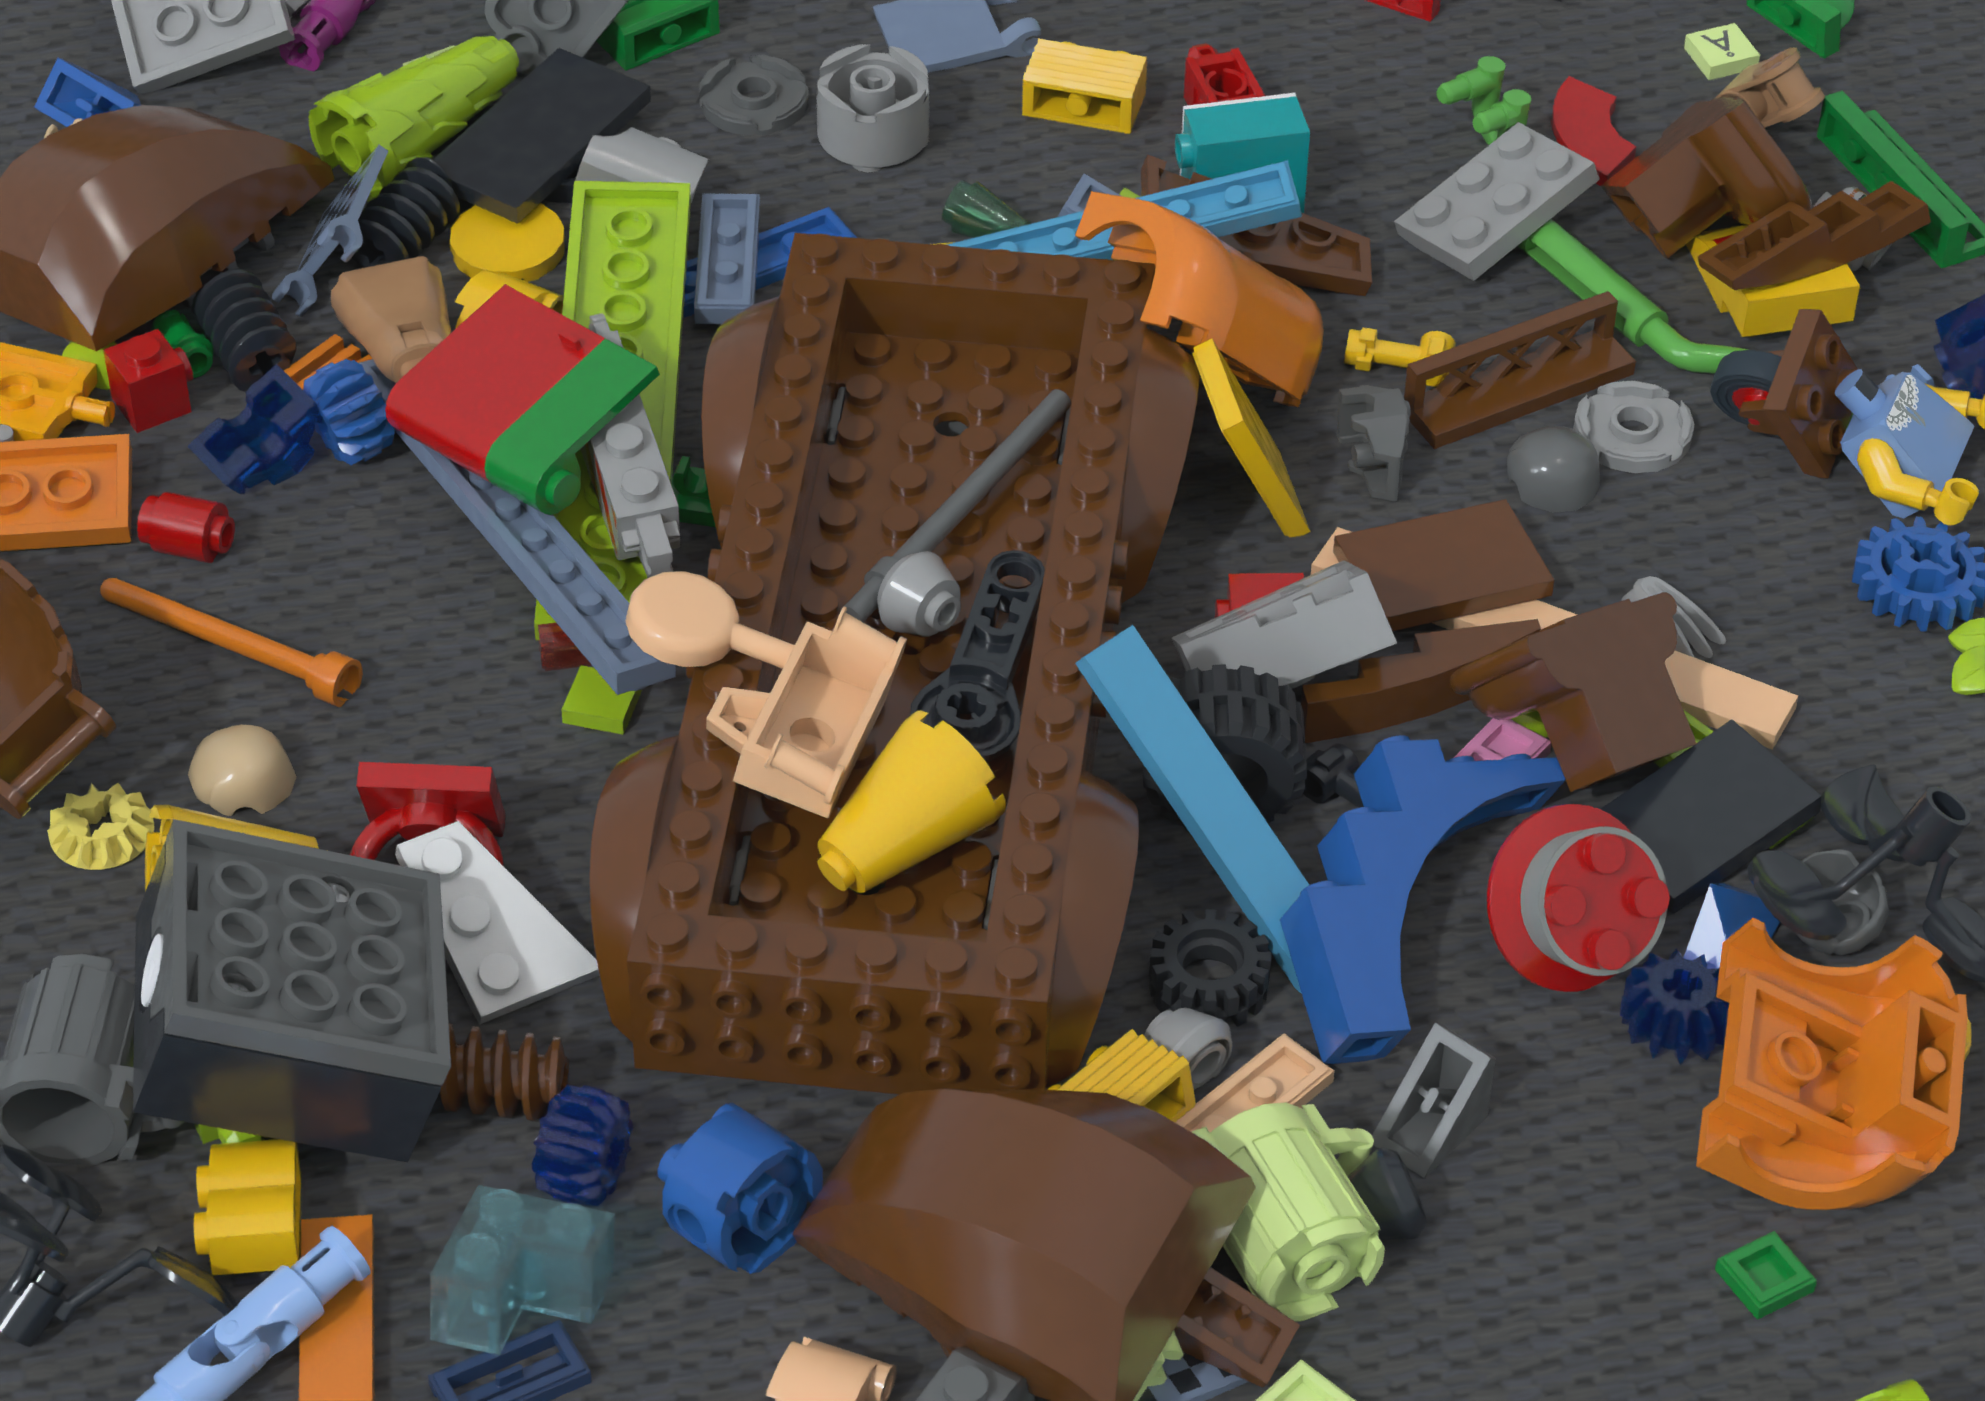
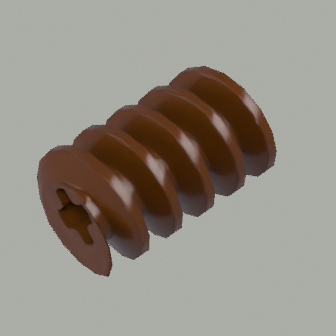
(504, 1075)

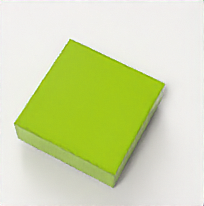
(595, 704)

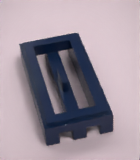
(535, 1382)

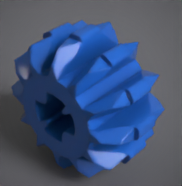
(351, 411)

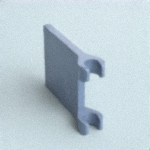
(953, 31)

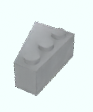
(1295, 629)

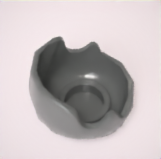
(1554, 469)
(1862, 905)

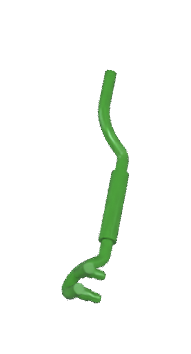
(1562, 253)

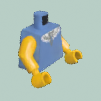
(1910, 441)

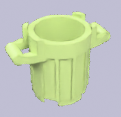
(1305, 1220)

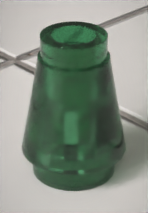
(977, 211)

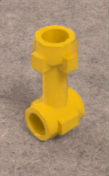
(1365, 349)

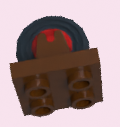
(1791, 391)

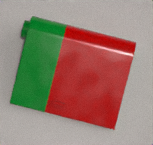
(518, 397)

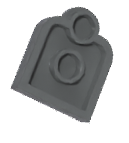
(543, 26)

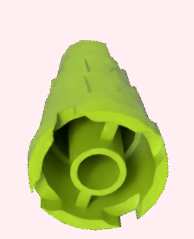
(411, 107)

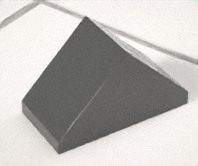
(1437, 1101)

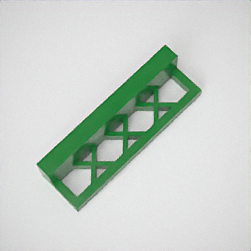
(1881, 155)

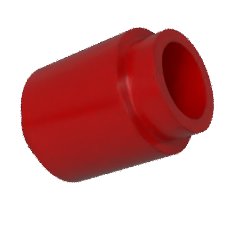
(185, 526)

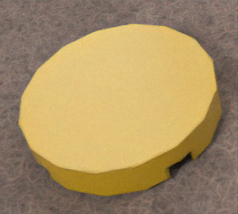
(496, 244)

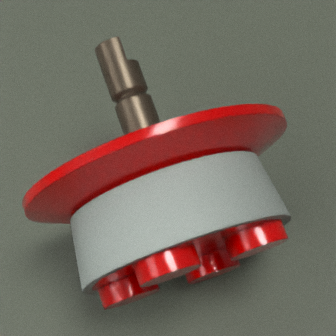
(1575, 898)

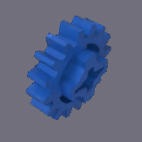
(1924, 575)

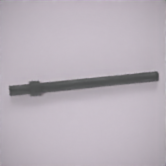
(964, 498)

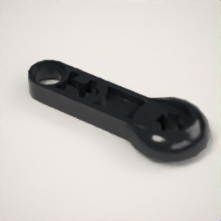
(987, 660)

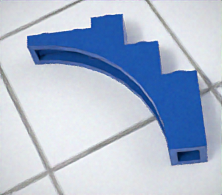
(1350, 927)

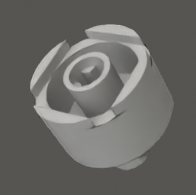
(872, 107)

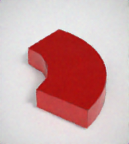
(1584, 126)

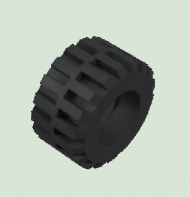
(1255, 731)

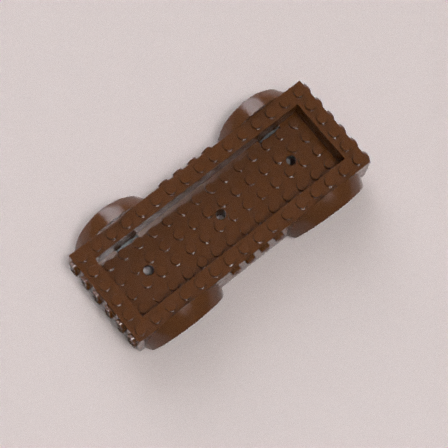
(823, 450)

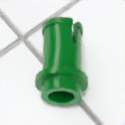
(181, 334)

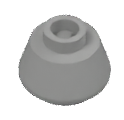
(919, 595)
(1196, 1036)

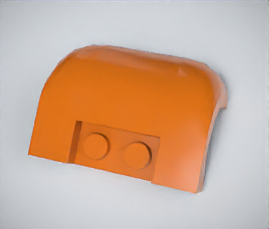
(1257, 319)
(1834, 1074)

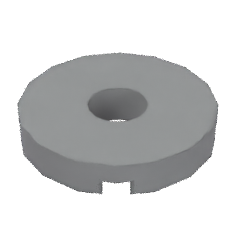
(1635, 451)

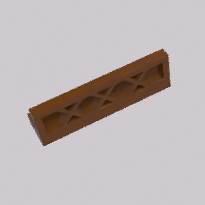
(1514, 382)

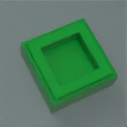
(1765, 1275)

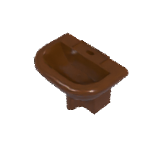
(1703, 168)
(1595, 686)

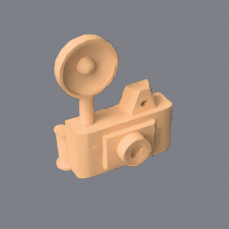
(821, 709)

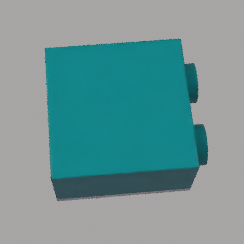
(1244, 136)

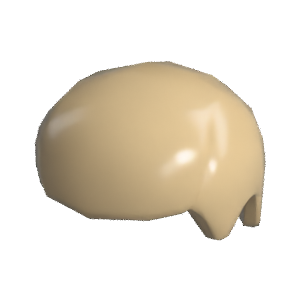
(241, 770)

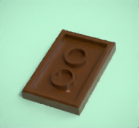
(1448, 564)

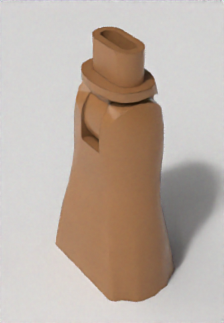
(394, 312)

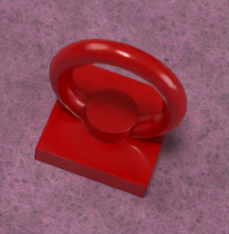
(425, 798)

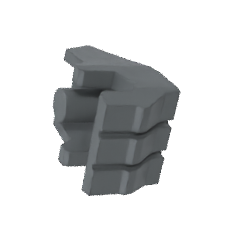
(1381, 422)

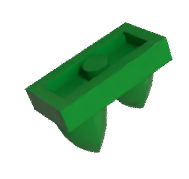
(1808, 21)

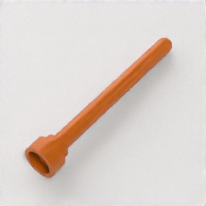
(323, 673)

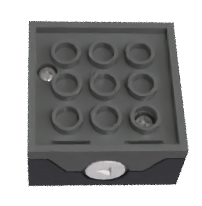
(289, 993)

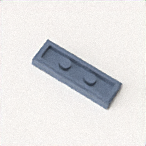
(726, 256)

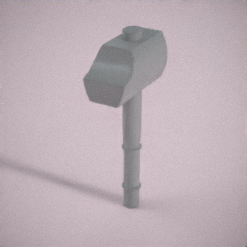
(640, 158)

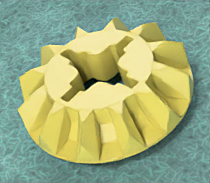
(110, 844)

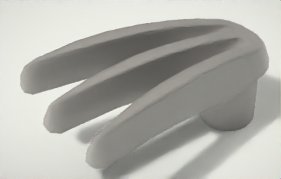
(1688, 617)

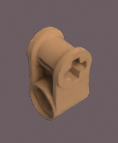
(1775, 88)

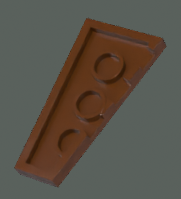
(1296, 249)

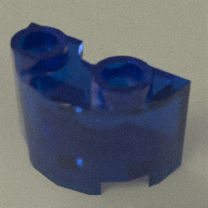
(265, 438)

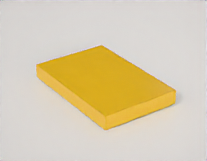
(1250, 439)

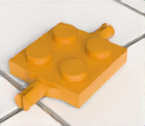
(47, 393)

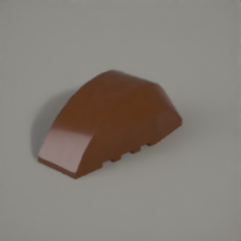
(133, 210)
(1031, 1228)

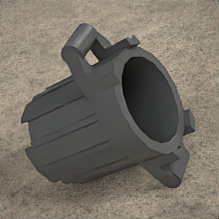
(73, 1066)

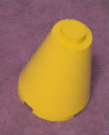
(909, 806)

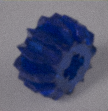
(1674, 1006)
(582, 1145)

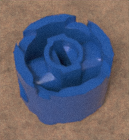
(738, 1189)

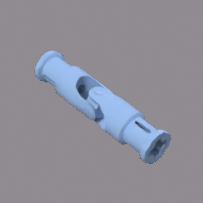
(261, 1324)

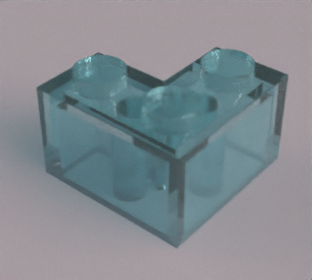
(514, 1257)

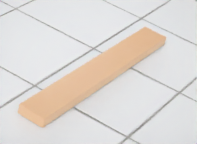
(1703, 689)

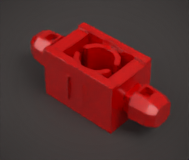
(1218, 76)

